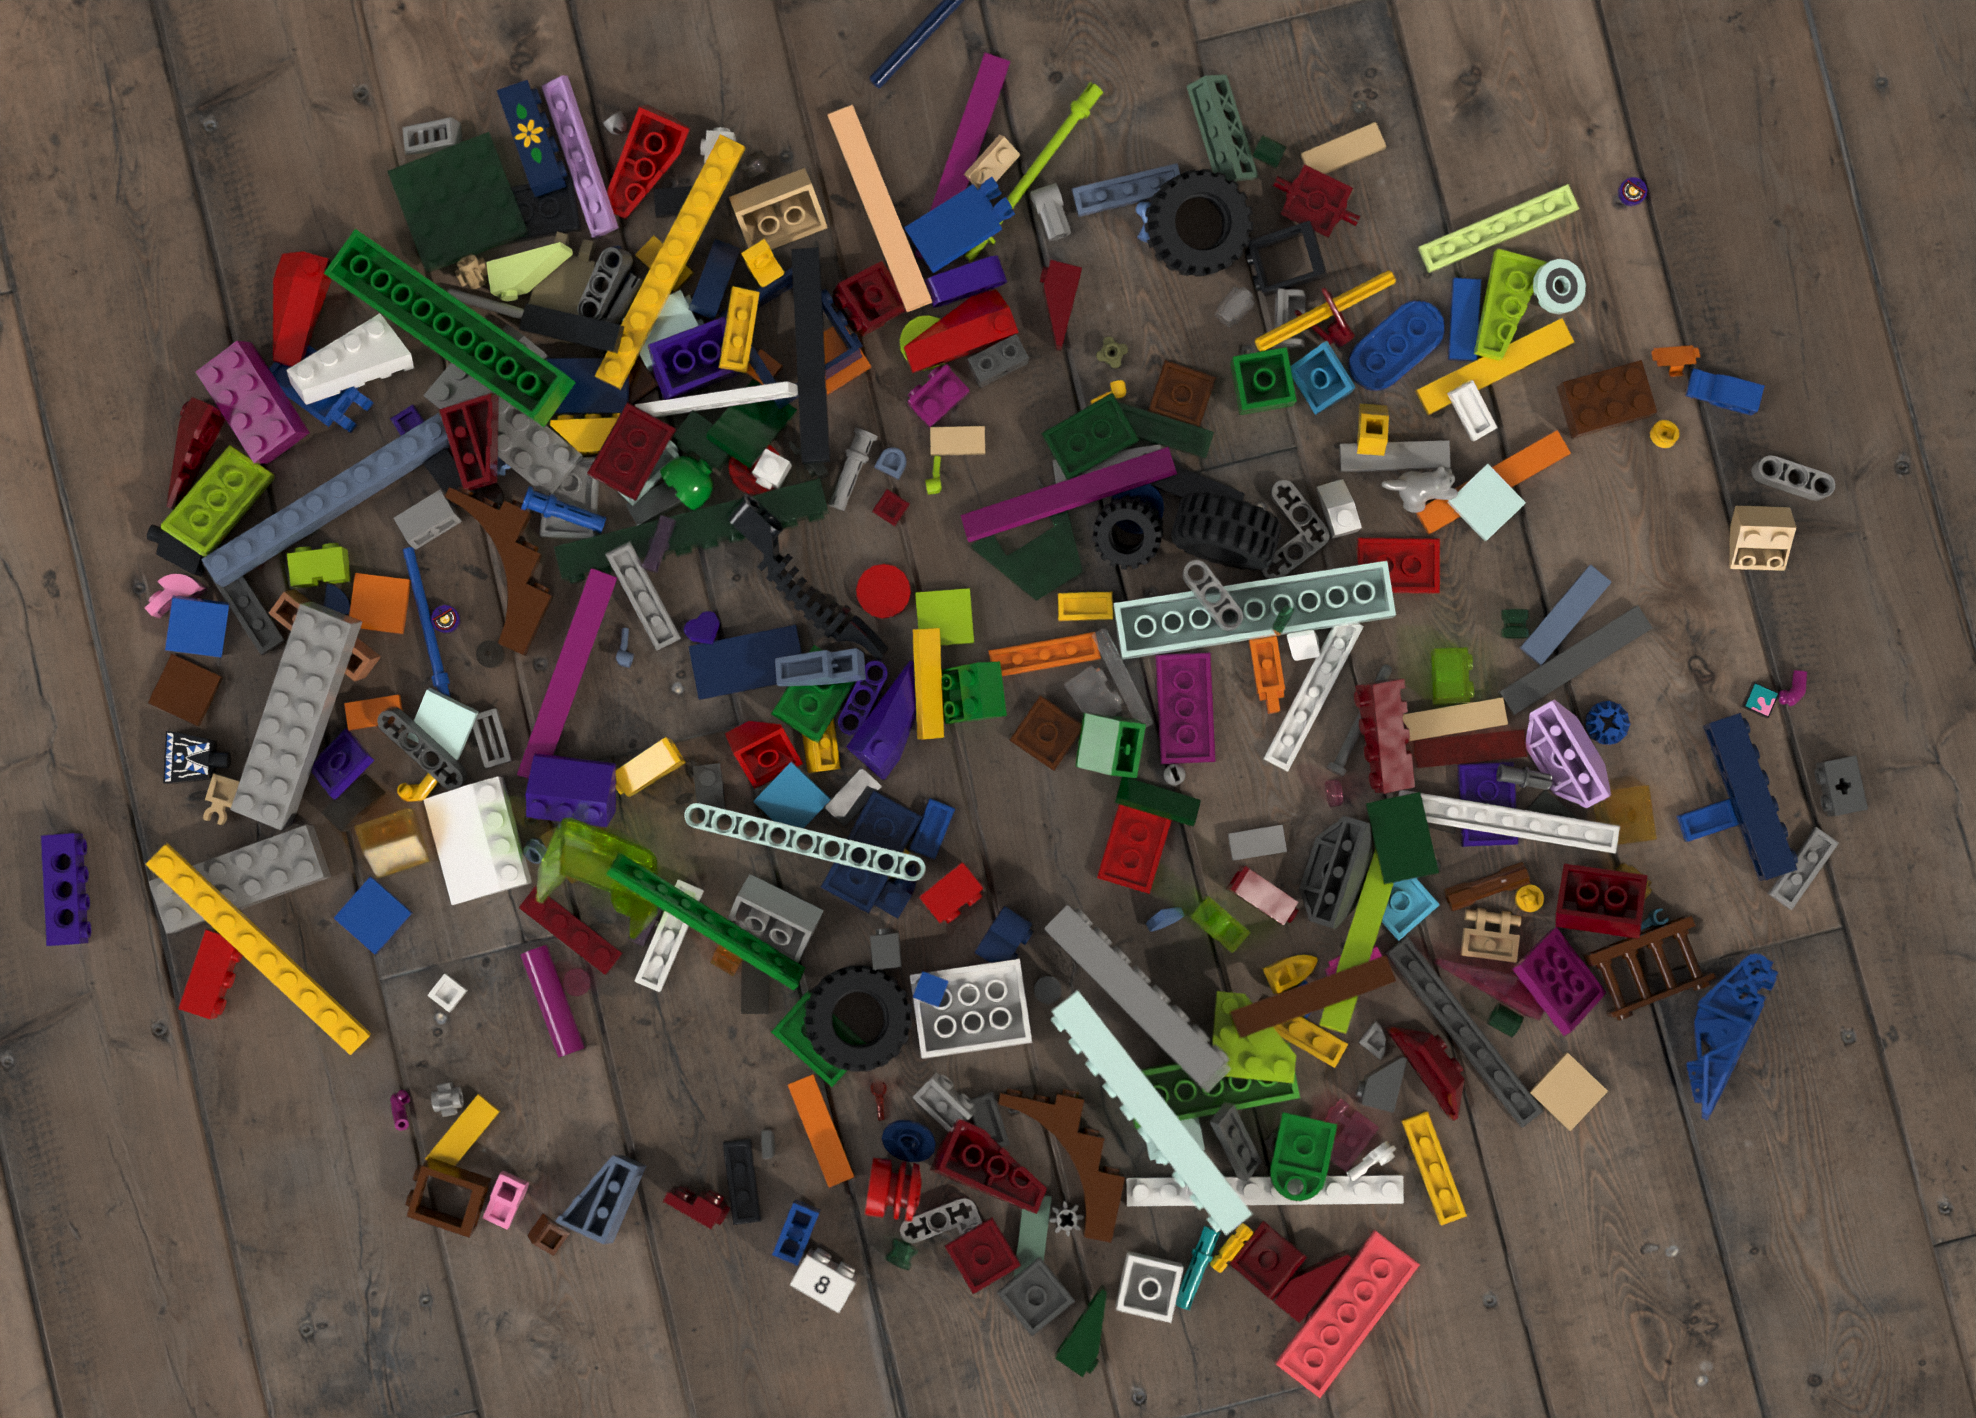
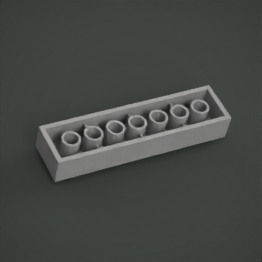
(296, 715)
(1144, 1004)

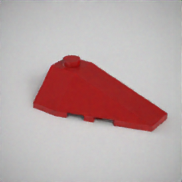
(647, 154)
(297, 302)
(964, 331)

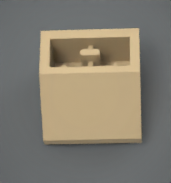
(1761, 537)

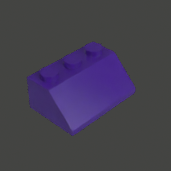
(690, 360)
(571, 789)

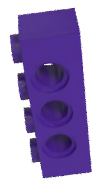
(54, 877)

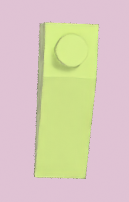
(523, 271)

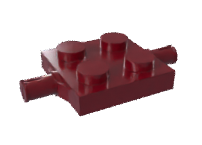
(1316, 199)

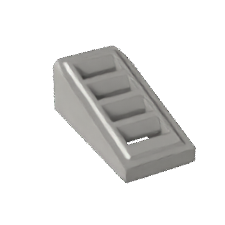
(449, 133)

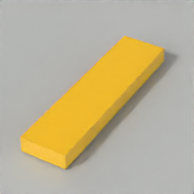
(928, 683)
(1433, 1168)

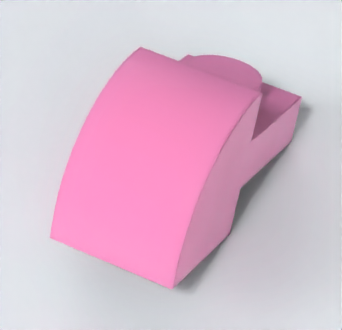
(173, 585)
(505, 1199)

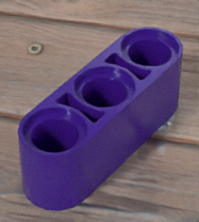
(965, 281)
(862, 712)

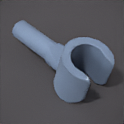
(623, 657)

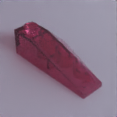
(1497, 984)

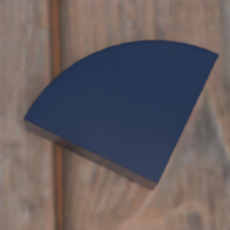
(336, 600)

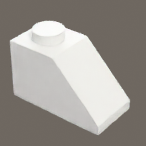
(1338, 509)

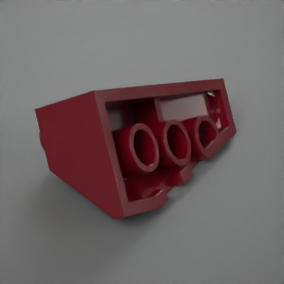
(195, 438)

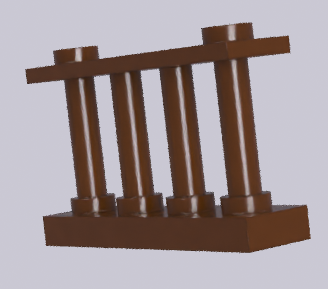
(1628, 949)

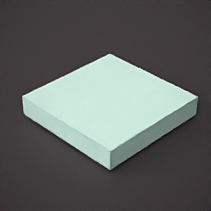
(1486, 502)
(445, 721)

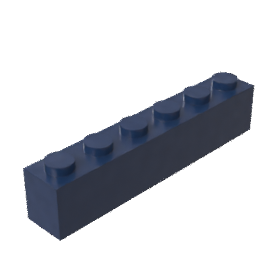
(1750, 797)

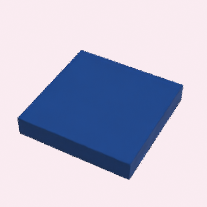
(197, 626)
(373, 915)

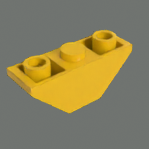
(585, 434)

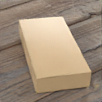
(957, 440)

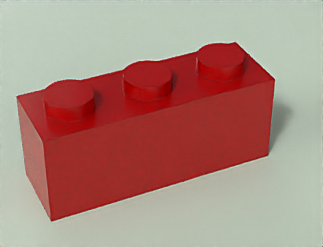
(210, 976)

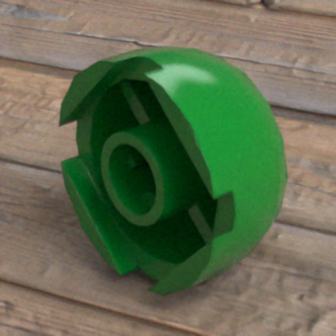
(689, 479)

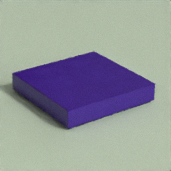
(341, 763)

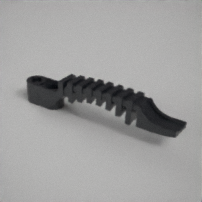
(763, 531)

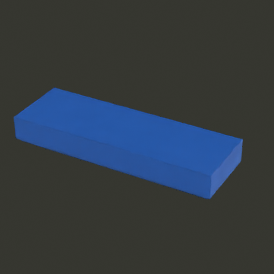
(1464, 319)

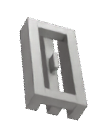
(501, 734)

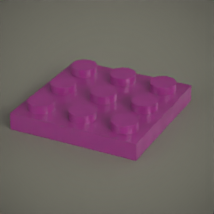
(1559, 981)

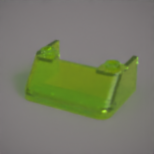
(586, 855)

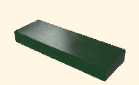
(1158, 801)

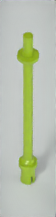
(1079, 110)

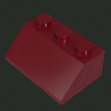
(1601, 901)

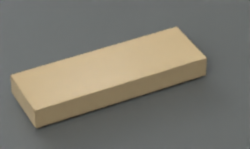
(1345, 149)

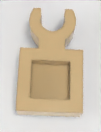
(221, 794)

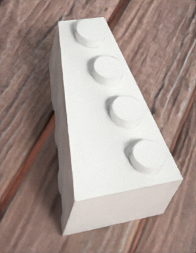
(351, 360)

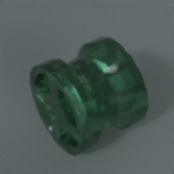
(901, 1254)

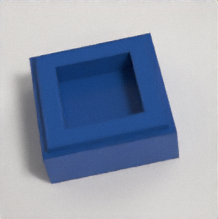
(930, 989)

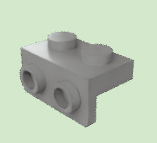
(944, 1102)

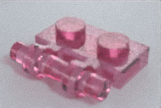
(1352, 1137)

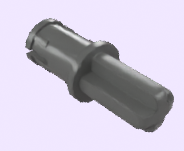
(1524, 777)

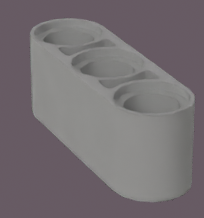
(1806, 478)
(1207, 582)

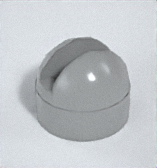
(616, 123)
(1168, 776)

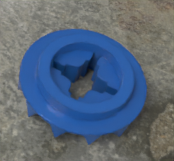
(1595, 724)

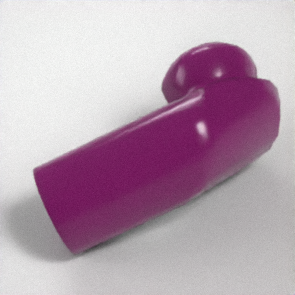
(1797, 691)
(398, 1109)

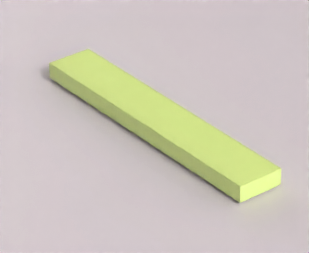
(1498, 228)

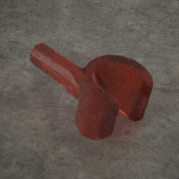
(879, 1101)

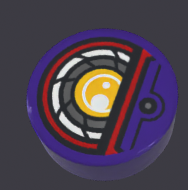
(1632, 191)
(445, 619)

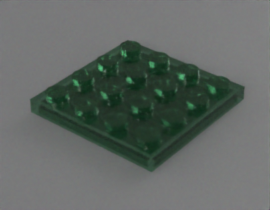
(458, 202)

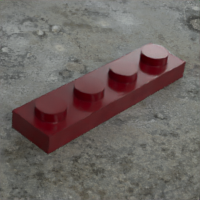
(572, 931)

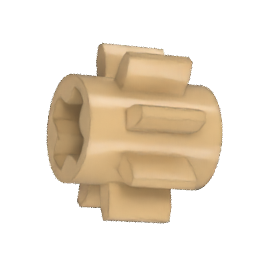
(472, 272)

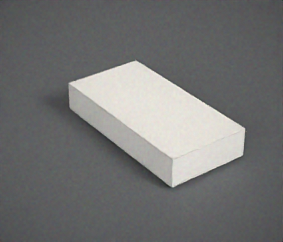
(1472, 410)

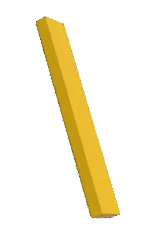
(1488, 371)

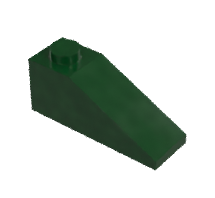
(1083, 1341)

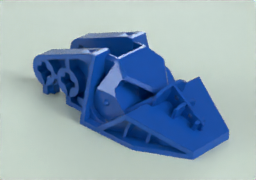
(1725, 1026)

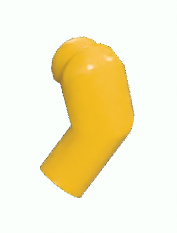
(417, 792)

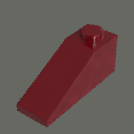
(1059, 292)
(1309, 1285)

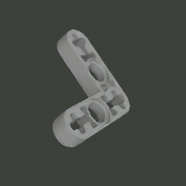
(1303, 538)
(963, 1223)

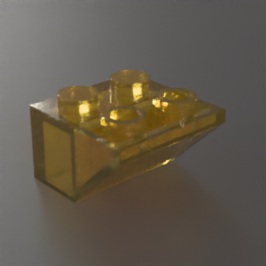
(392, 842)

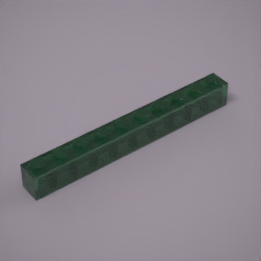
(692, 530)

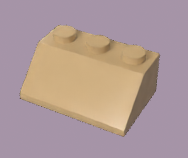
(779, 210)

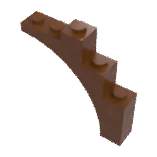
(525, 602)
(1062, 1119)

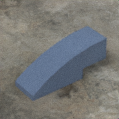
(820, 668)

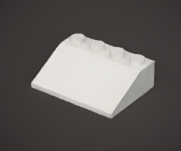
(477, 840)
(978, 1011)

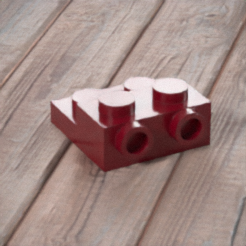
(869, 299)
(706, 1208)

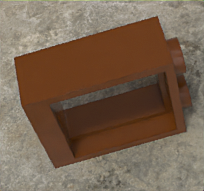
(477, 1183)

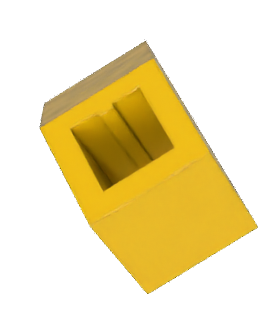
(1372, 429)

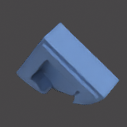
(1165, 918)

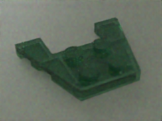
(1041, 563)

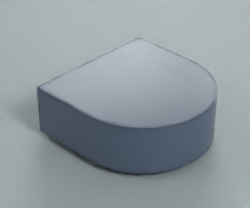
(892, 462)

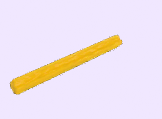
(1323, 311)

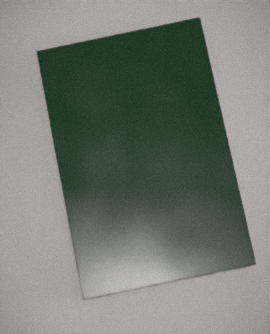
(750, 428)
(1090, 437)
(1402, 838)

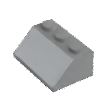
(775, 917)

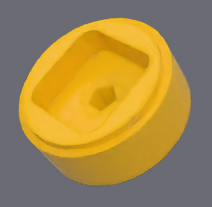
(1664, 433)
(1529, 898)

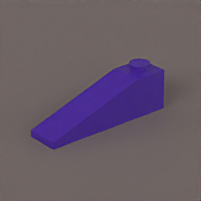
(887, 728)

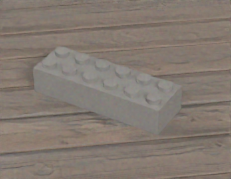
(249, 875)

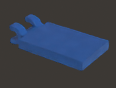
(959, 224)
(327, 409)

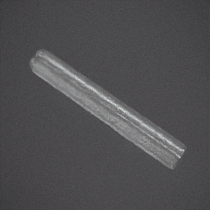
(1121, 677)

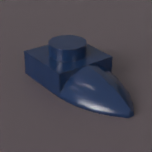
(897, 893)

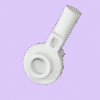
(1381, 1154)

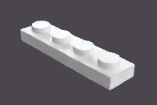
(665, 945)

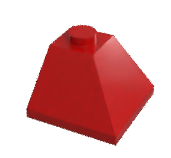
(762, 750)

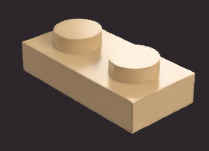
(992, 162)

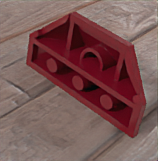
(1432, 1065)

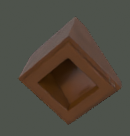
(547, 1235)

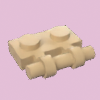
(1491, 944)

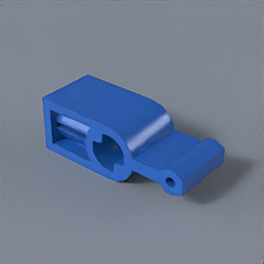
(1725, 391)

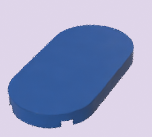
(1396, 345)

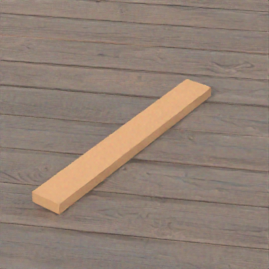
(879, 208)

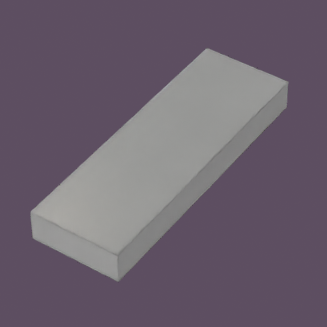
(1811, 858)

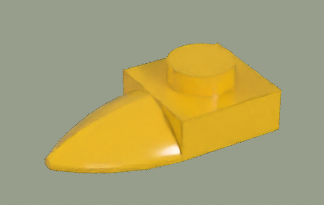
(1289, 972)

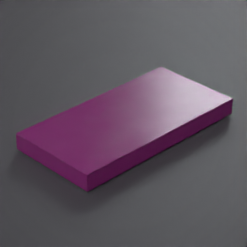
(1185, 708)

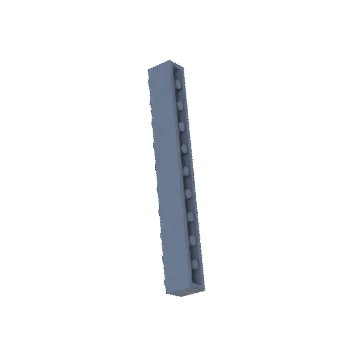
(327, 502)

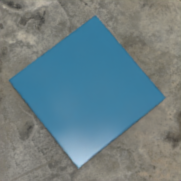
(792, 798)

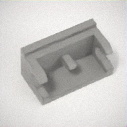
(1285, 305)
(427, 519)

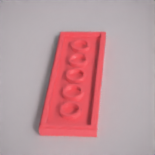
(1347, 1313)

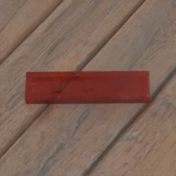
(1470, 748)

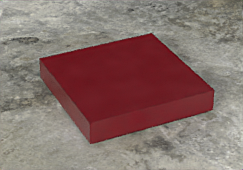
(982, 1255)
(1267, 1260)

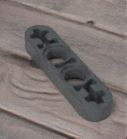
(425, 744)

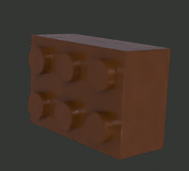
(1606, 399)

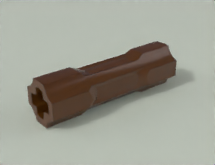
(1505, 879)

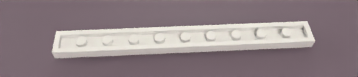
(1260, 1191)

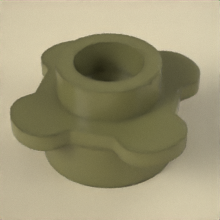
(1112, 360)

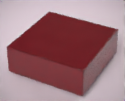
(890, 507)

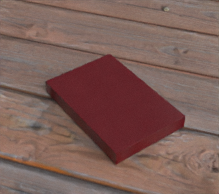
(631, 451)

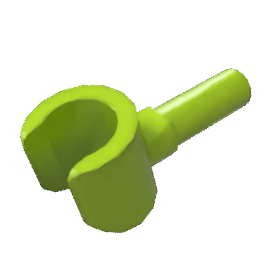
(934, 484)

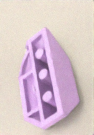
(1566, 752)

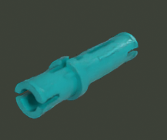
(1201, 1256)

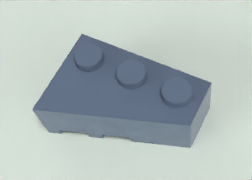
(605, 1200)

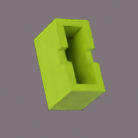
(324, 564)

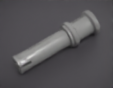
(856, 458)

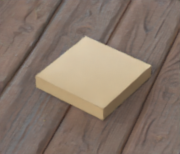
(1568, 1091)

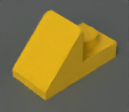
(762, 263)

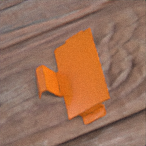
(1675, 357)

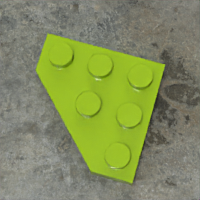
(1255, 1056)

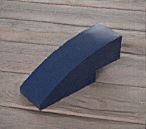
(714, 279)

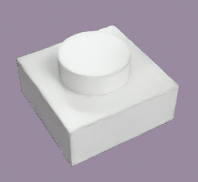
(447, 992)

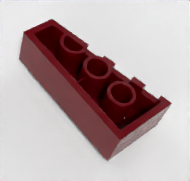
(1385, 735)

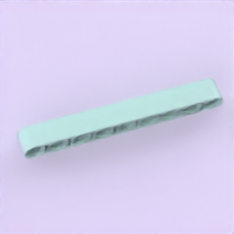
(793, 834)

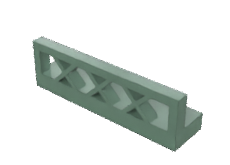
(1217, 129)

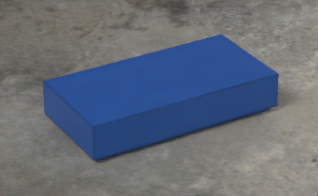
(1707, 820)
(932, 828)

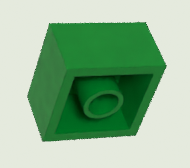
(1263, 381)

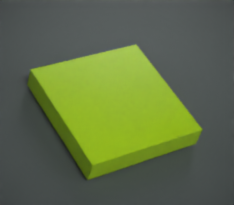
(948, 611)

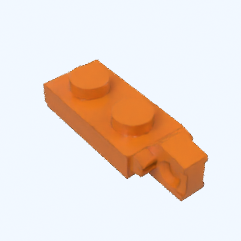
(1267, 671)

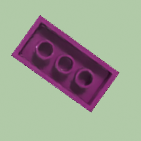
(252, 402)

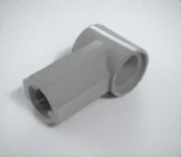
(1049, 205)

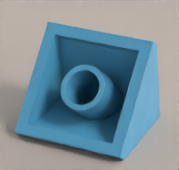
(1322, 378)

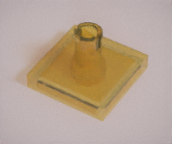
(1631, 811)

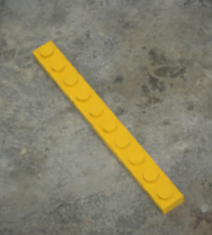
(671, 260)
(258, 948)

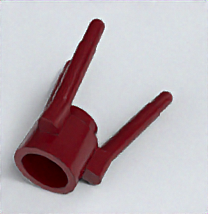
(1339, 331)

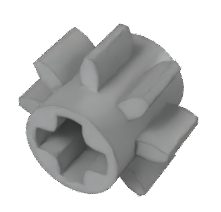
(447, 1099)
(1065, 1210)

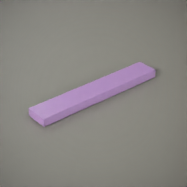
(579, 156)

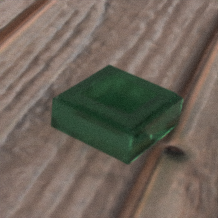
(1282, 620)

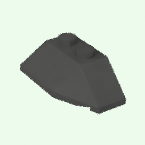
(1336, 871)

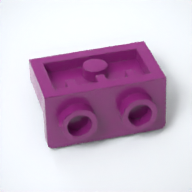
(937, 395)

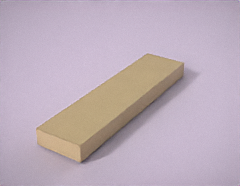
(1456, 719)

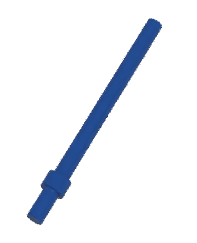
(440, 678)

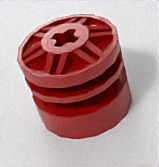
(893, 1189)

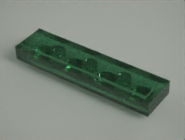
(1168, 431)

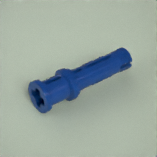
(550, 506)

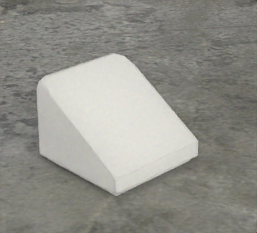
(1304, 644)

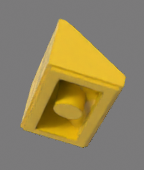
(824, 754)

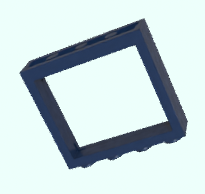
(836, 319)

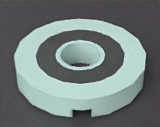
(1572, 281)

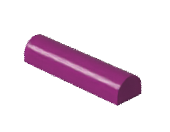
(552, 1001)

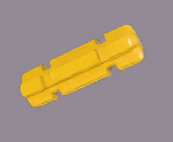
(1231, 1247)

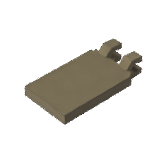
(566, 284)

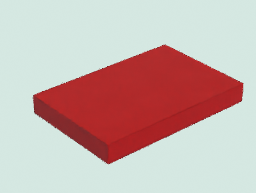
(1411, 562)
(1134, 849)

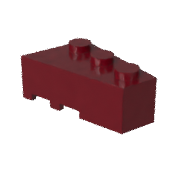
(474, 439)

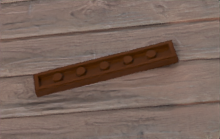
(1312, 997)

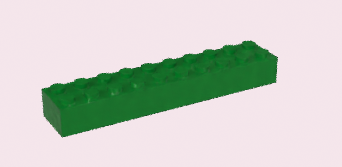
(450, 328)

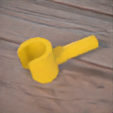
(1117, 388)

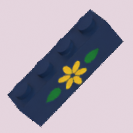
(531, 137)

